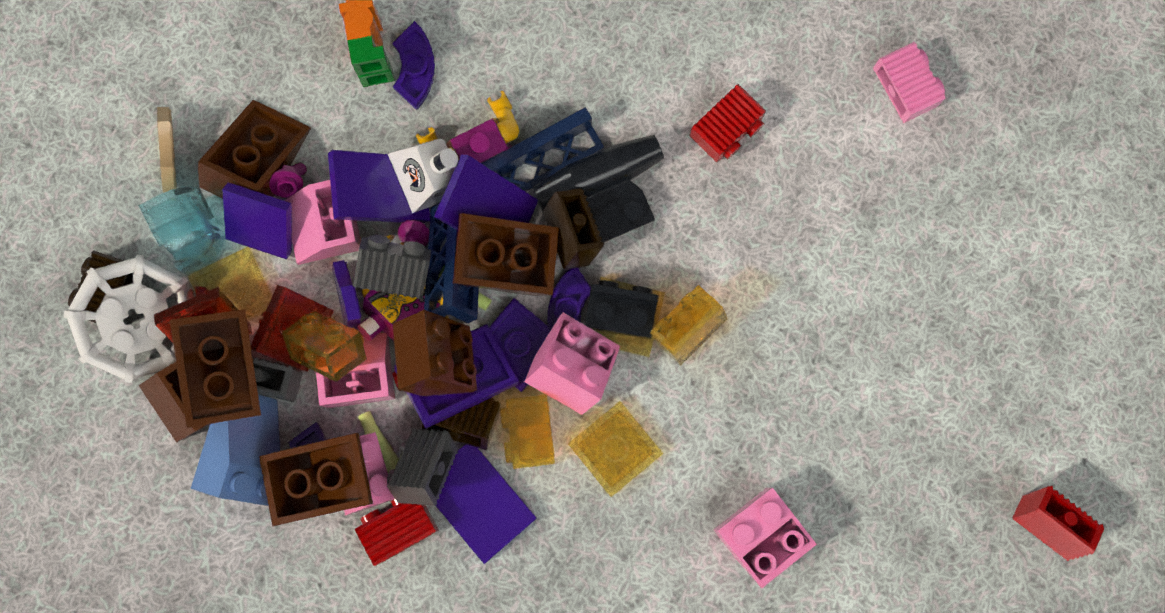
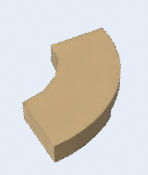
(166, 149)

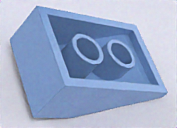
(231, 454)

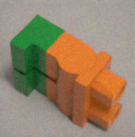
(365, 42)

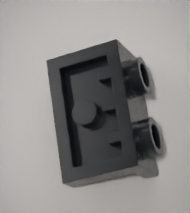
(621, 310)

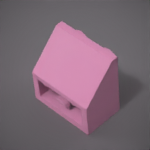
(315, 230)
(573, 364)
(364, 384)
(765, 537)

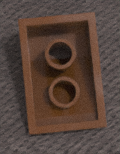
(252, 150)
(505, 255)
(215, 368)
(315, 479)

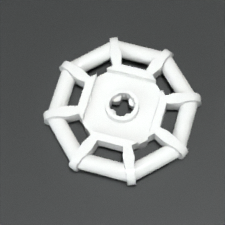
(115, 308)

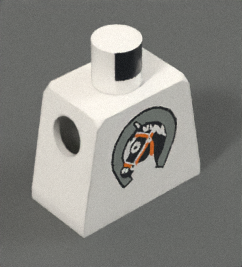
(424, 172)

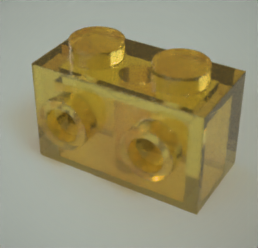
(689, 324)
(324, 345)
(529, 432)

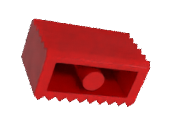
(728, 123)
(1058, 523)
(394, 530)

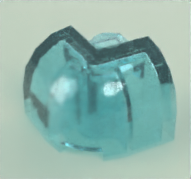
(185, 227)

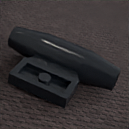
(607, 183)

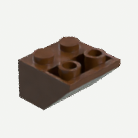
(434, 355)
(165, 397)

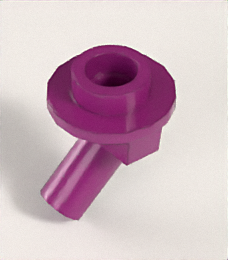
(288, 180)
(413, 231)

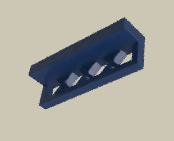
(541, 143)
(458, 299)

